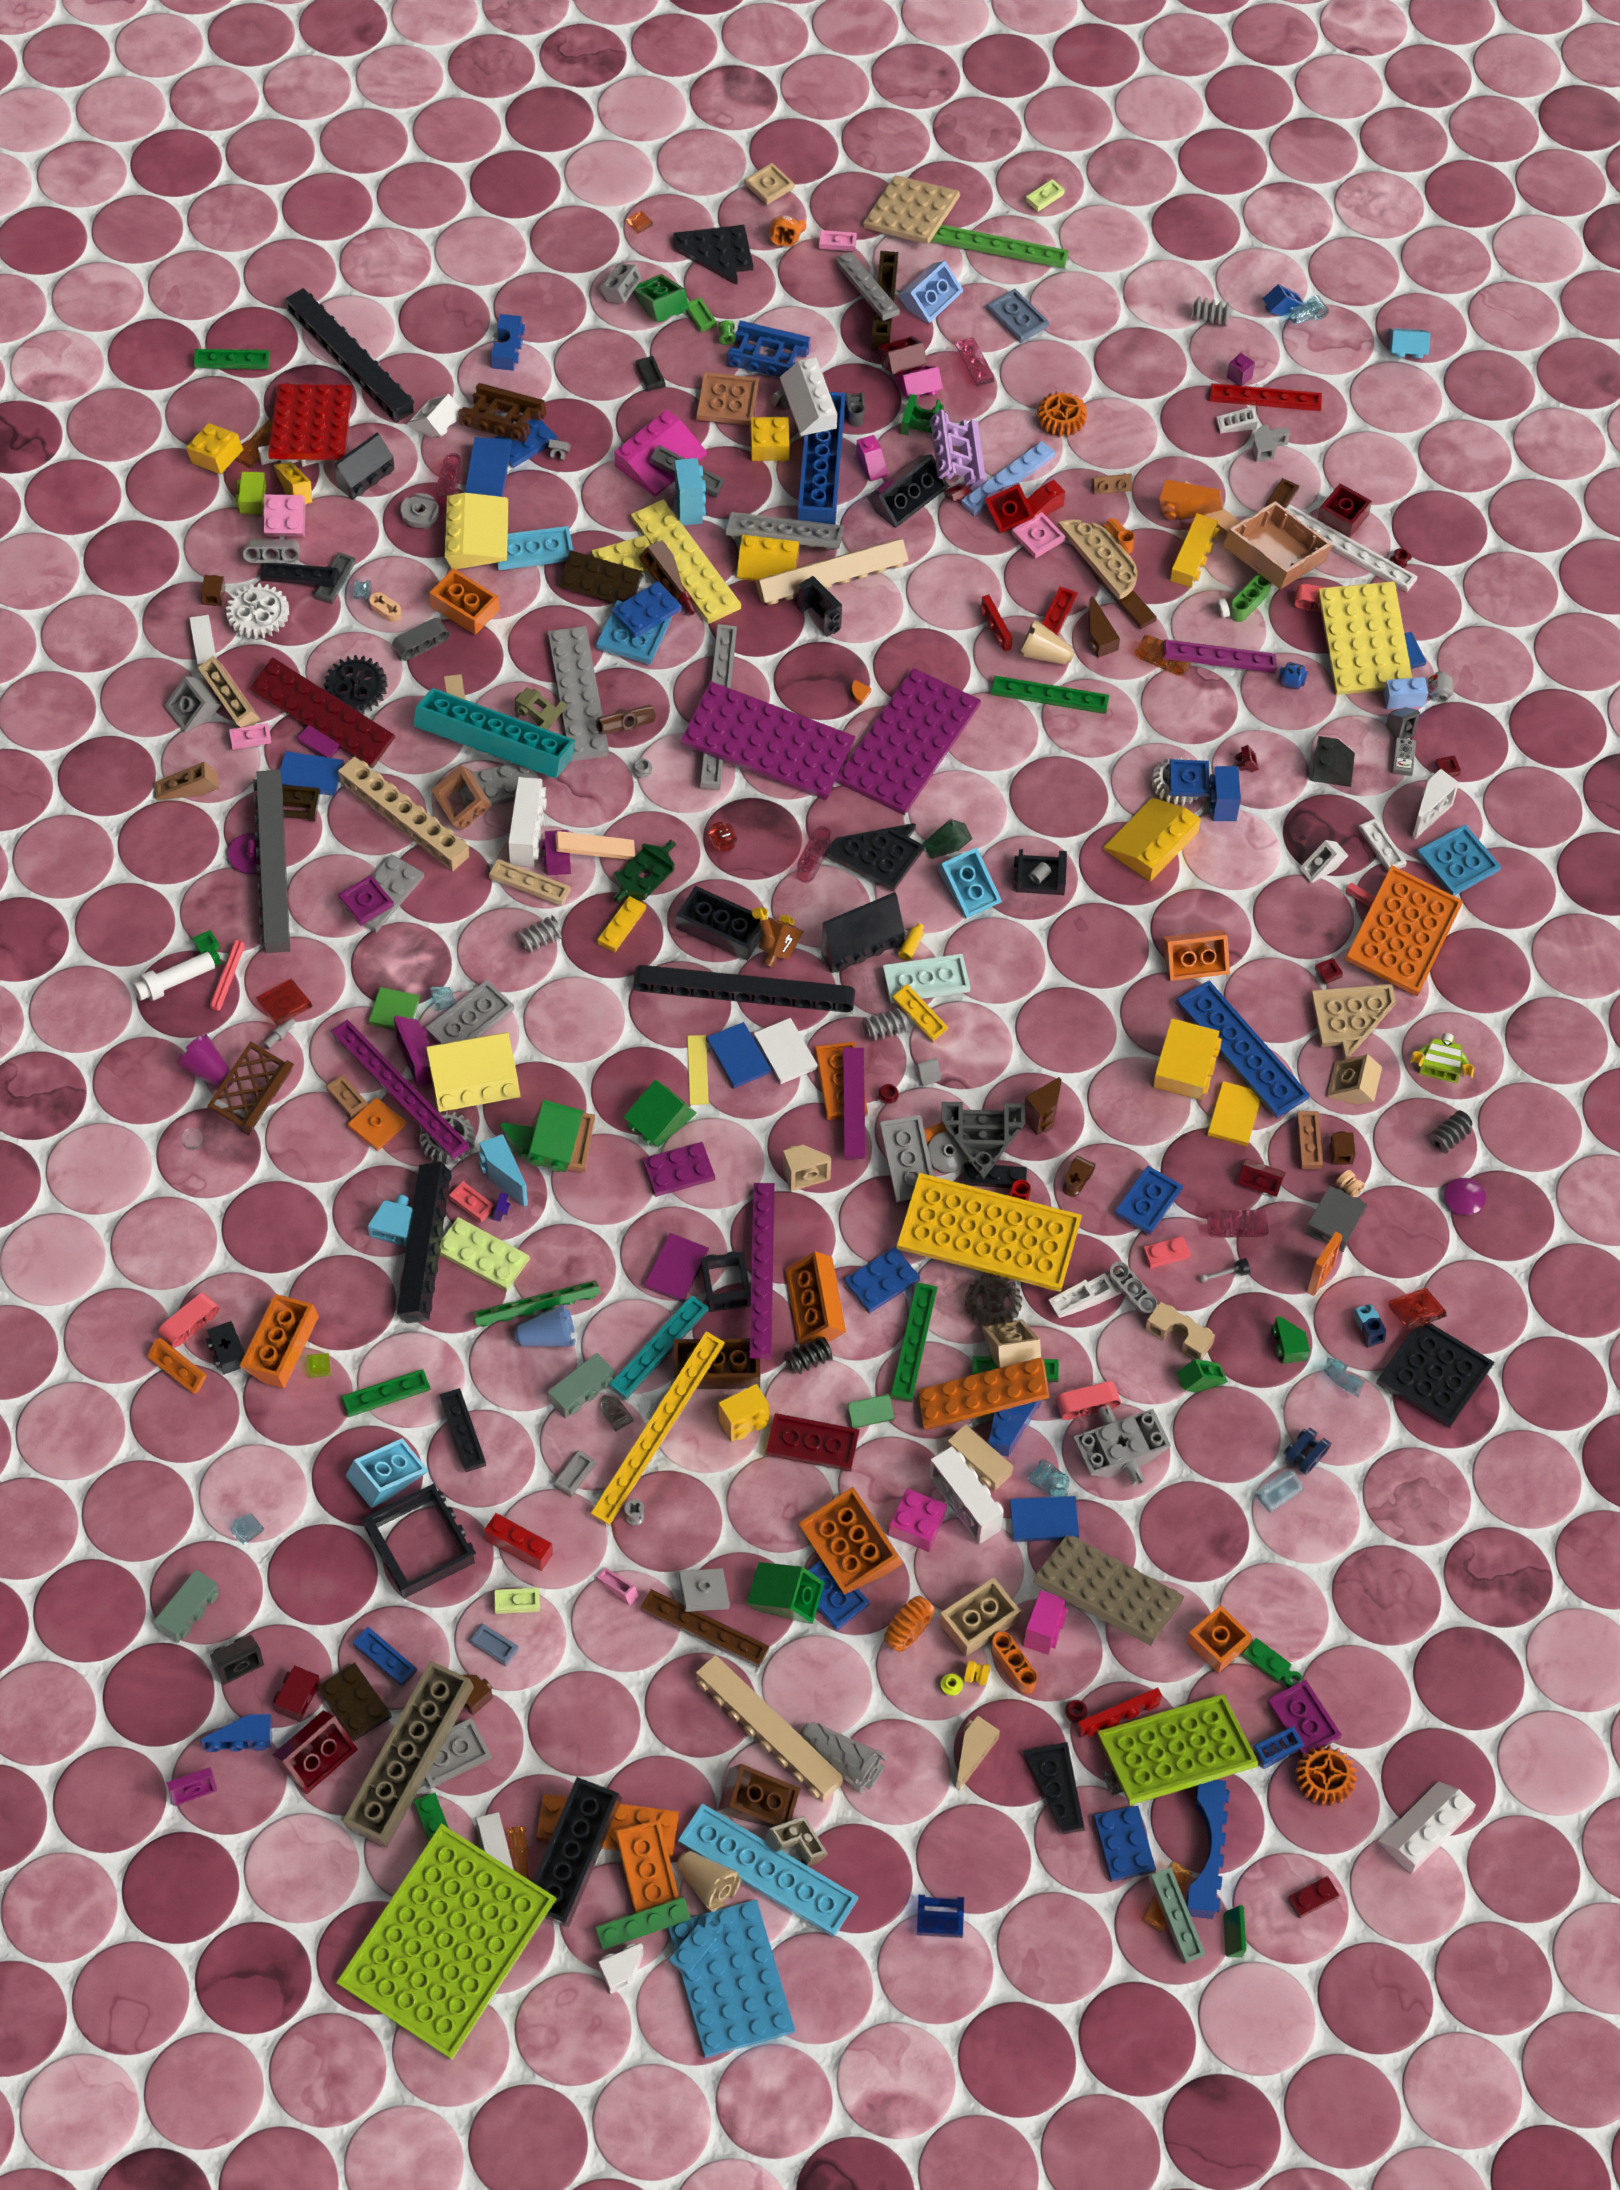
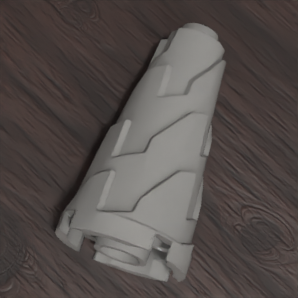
(852, 1759)

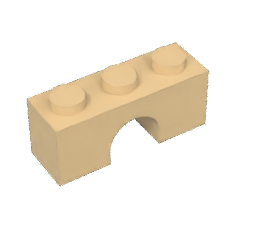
(1167, 1320)

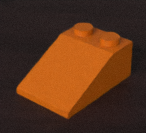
(1185, 500)

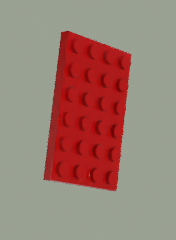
(310, 422)

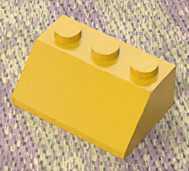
(765, 557)

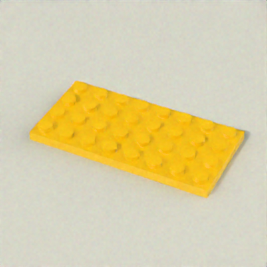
(989, 1232)

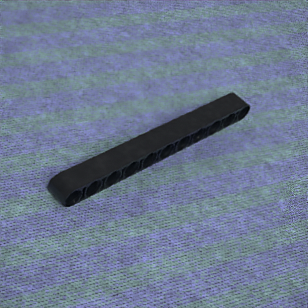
(744, 988)

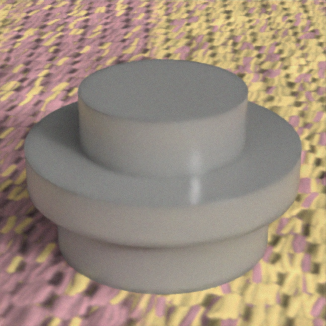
(642, 767)

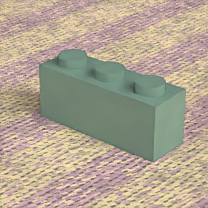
(581, 1385)
(187, 1606)

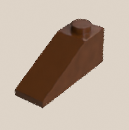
(663, 567)
(1102, 635)

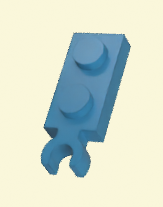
(695, 1946)

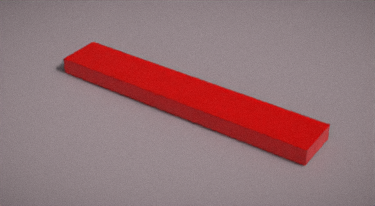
(1265, 397)

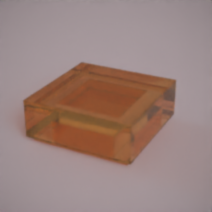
(640, 222)

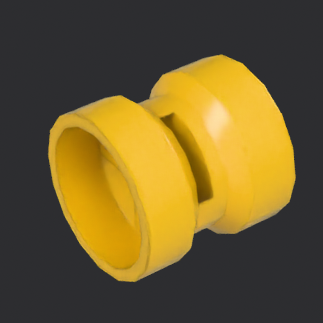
(982, 1673)

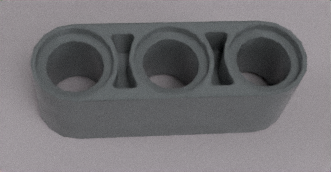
(420, 639)

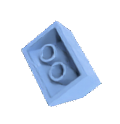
(931, 292)

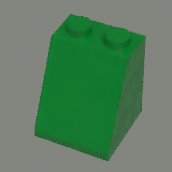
(658, 1114)
(553, 1136)
(785, 1591)

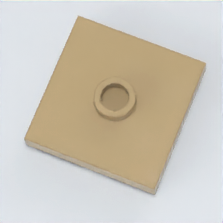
(769, 183)

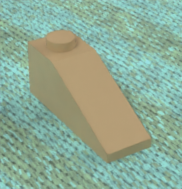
(977, 1742)

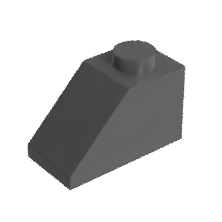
(1403, 722)

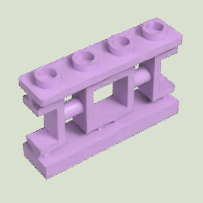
(966, 437)

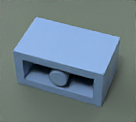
(1405, 693)

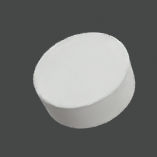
(1223, 608)

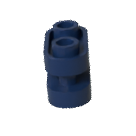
(1306, 1439)

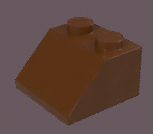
(1042, 1106)

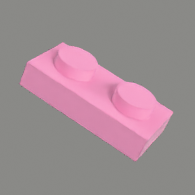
(837, 240)
(250, 736)

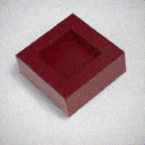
(956, 492)
(1448, 765)
(1328, 971)

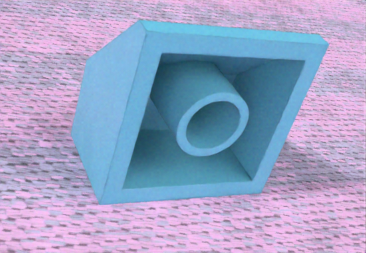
(1409, 342)

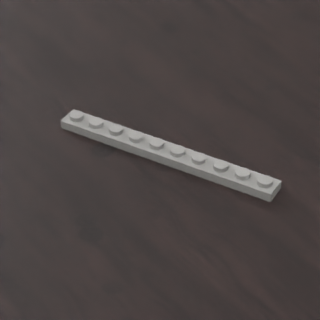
(721, 675)

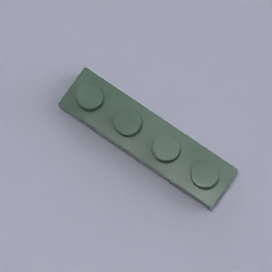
(1177, 1915)

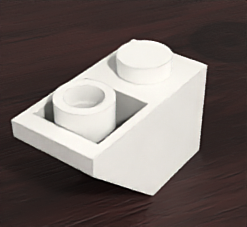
(621, 1968)

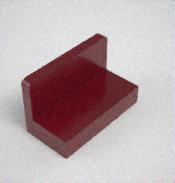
(1261, 1177)

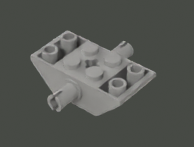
(1122, 1444)

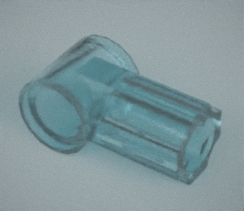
(1313, 308)

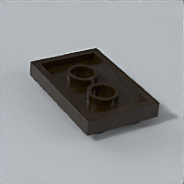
(354, 1701)

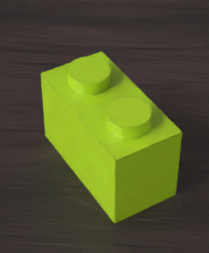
(251, 492)

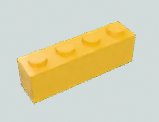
(1194, 550)

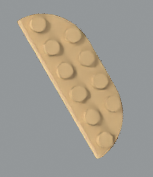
(1102, 554)

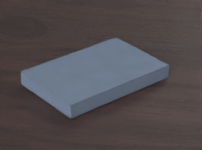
(1017, 315)

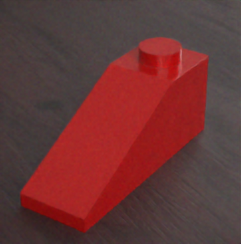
(1047, 498)

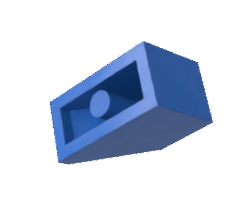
(1281, 299)

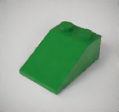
(661, 297)

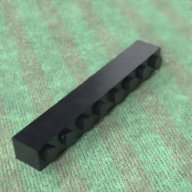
(424, 1242)

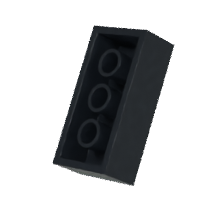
(719, 923)

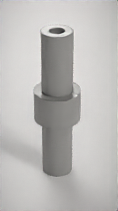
(278, 1033)

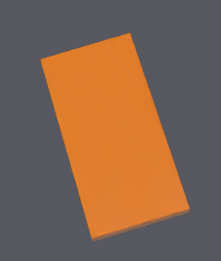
(830, 1071)
(646, 1865)

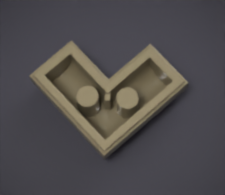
(797, 1834)

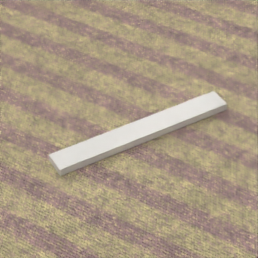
(1358, 553)

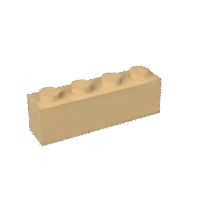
(229, 693)

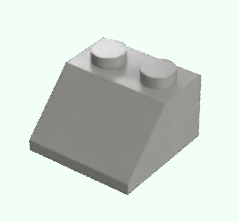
(192, 703)

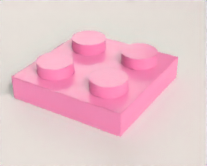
(1038, 535)

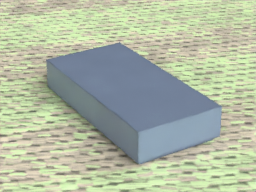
(494, 1644)

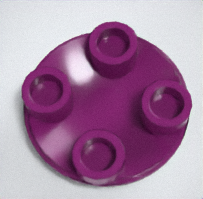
(1464, 1196)

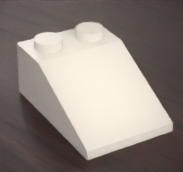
(1436, 800)

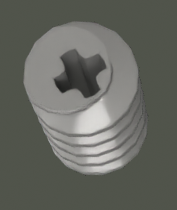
(1211, 310)
(539, 934)
(885, 1023)

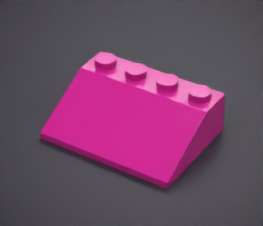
(635, 454)

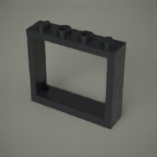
(402, 1507)

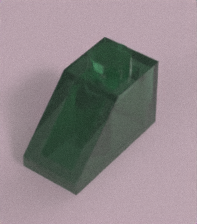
(947, 839)

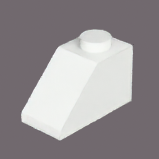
(1323, 861)

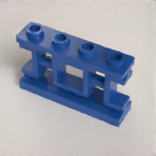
(769, 338)

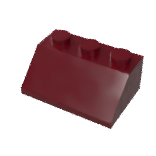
(315, 1751)

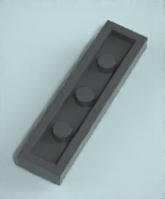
(666, 459)

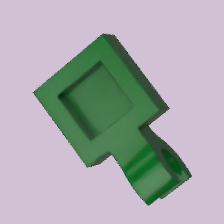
(207, 943)

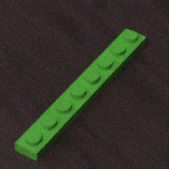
(1001, 246)

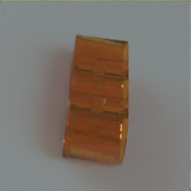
(1151, 650)

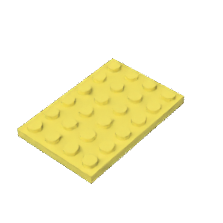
(1364, 636)

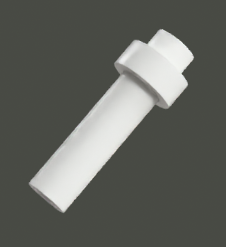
(153, 985)

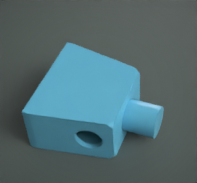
(392, 1221)

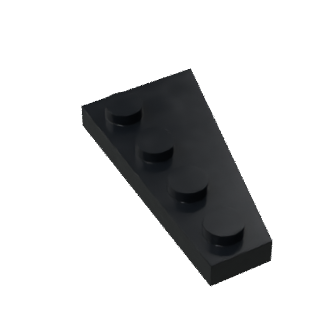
(1057, 1781)

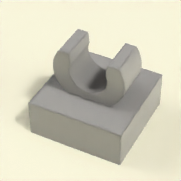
(779, 396)
(559, 446)

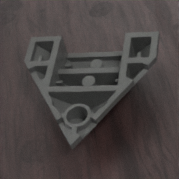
(983, 1133)

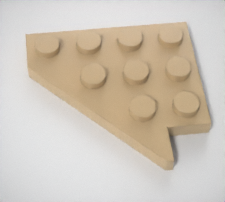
(1350, 1014)

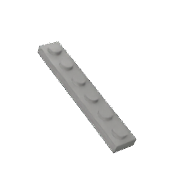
(867, 286)

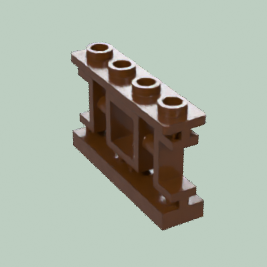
(505, 401)

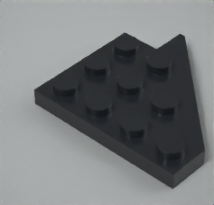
(717, 249)
(878, 854)

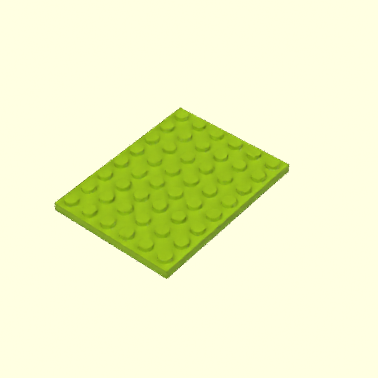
(446, 1941)

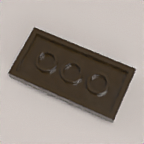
(599, 578)

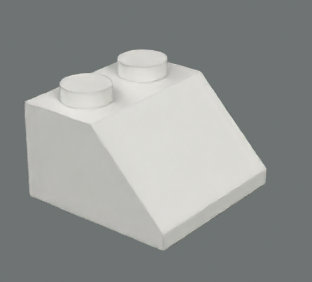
(435, 416)

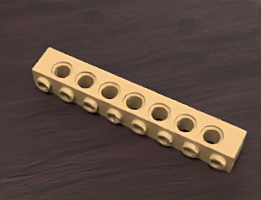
(363, 783)

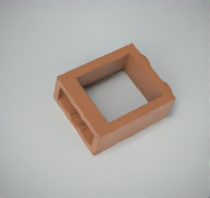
(450, 785)

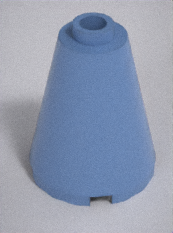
(547, 1329)

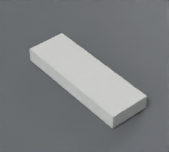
(202, 638)
(1382, 844)

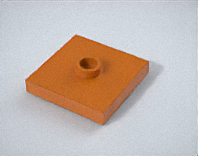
(377, 1124)

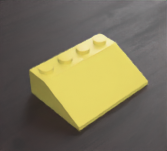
(476, 530)
(473, 1072)

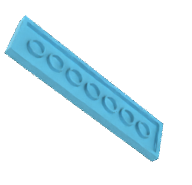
(769, 1872)

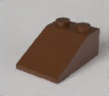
(758, 1797)

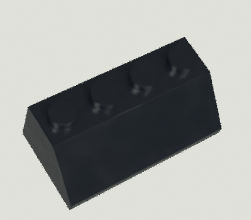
(908, 490)

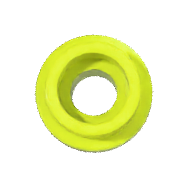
(951, 1691)

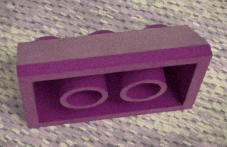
(413, 1046)

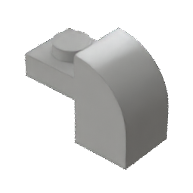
(1267, 440)

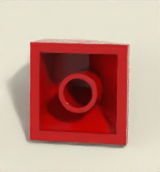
(1009, 507)

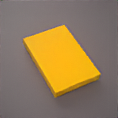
(1234, 1114)

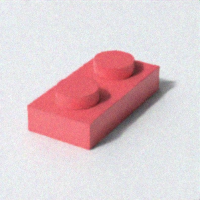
(471, 1201)
(1166, 1252)

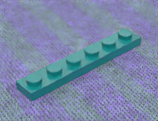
(658, 1347)

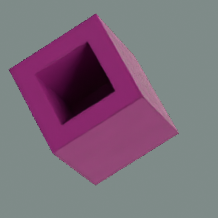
(1240, 369)

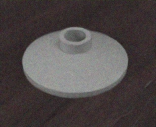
(941, 1159)

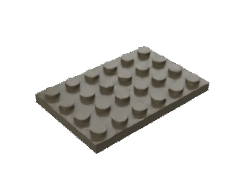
(1109, 1589)

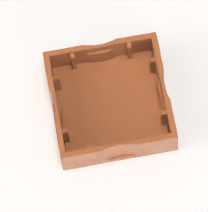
(1277, 545)

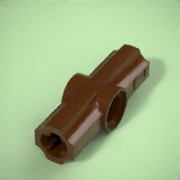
(635, 717)

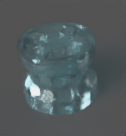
(362, 589)

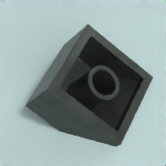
(1333, 762)
(237, 1659)

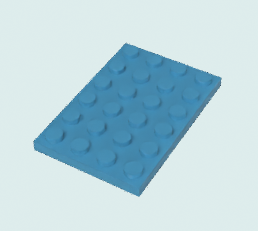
(736, 1983)

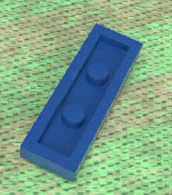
(384, 1656)

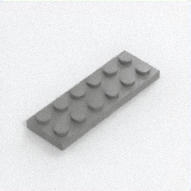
(806, 532)

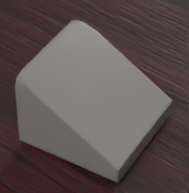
(929, 1072)

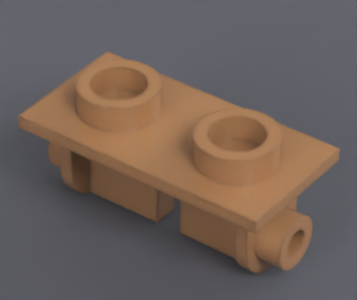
(1112, 483)

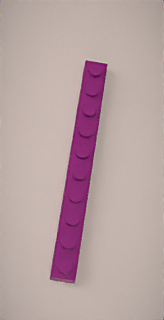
(400, 1089)
(762, 1271)

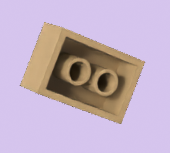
(979, 1617)

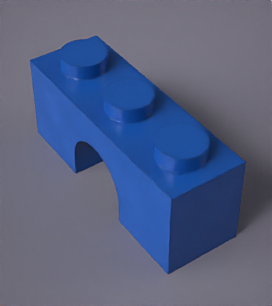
(506, 354)

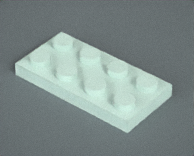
(928, 976)

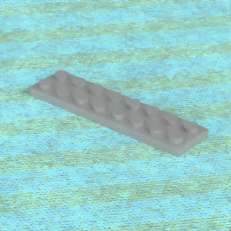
(578, 691)

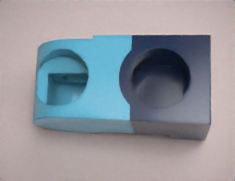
(1370, 1325)

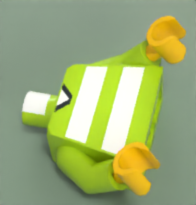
(1443, 1060)

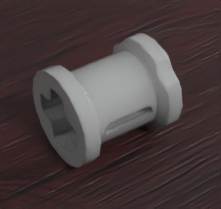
(634, 1506)

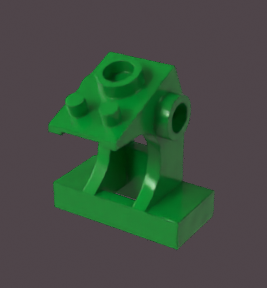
(914, 414)

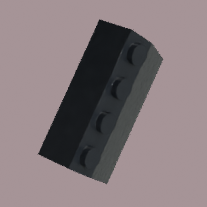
(862, 933)

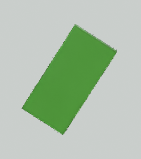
(701, 315)

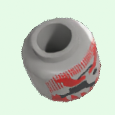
(1440, 686)

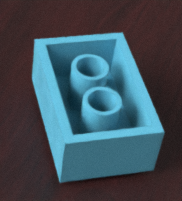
(690, 491)

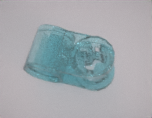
(1046, 1478)

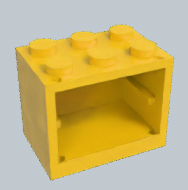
(1187, 1059)

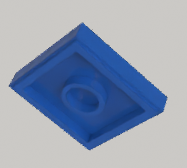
(1189, 778)

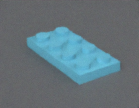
(537, 548)

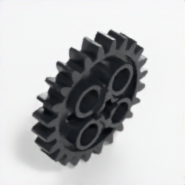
(372, 688)

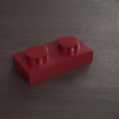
(1313, 1897)

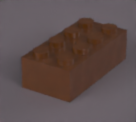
(729, 1370)

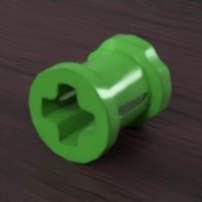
(726, 329)

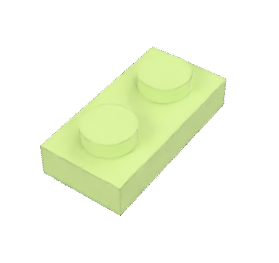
(1045, 195)
(517, 1600)

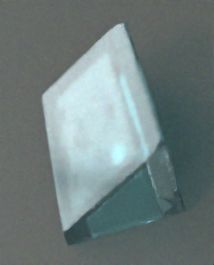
(1279, 1490)

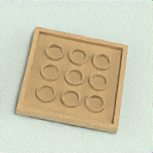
(911, 209)

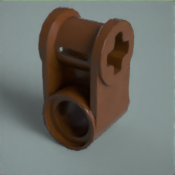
(1077, 1176)

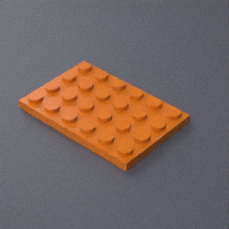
(1404, 930)

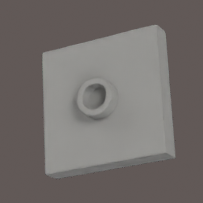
(704, 1590)

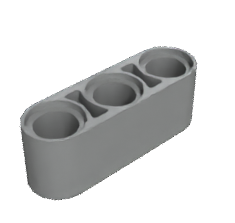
(279, 545)
(1128, 1278)

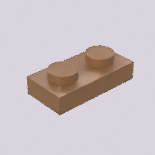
(346, 1096)

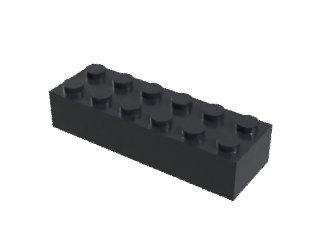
(576, 1847)

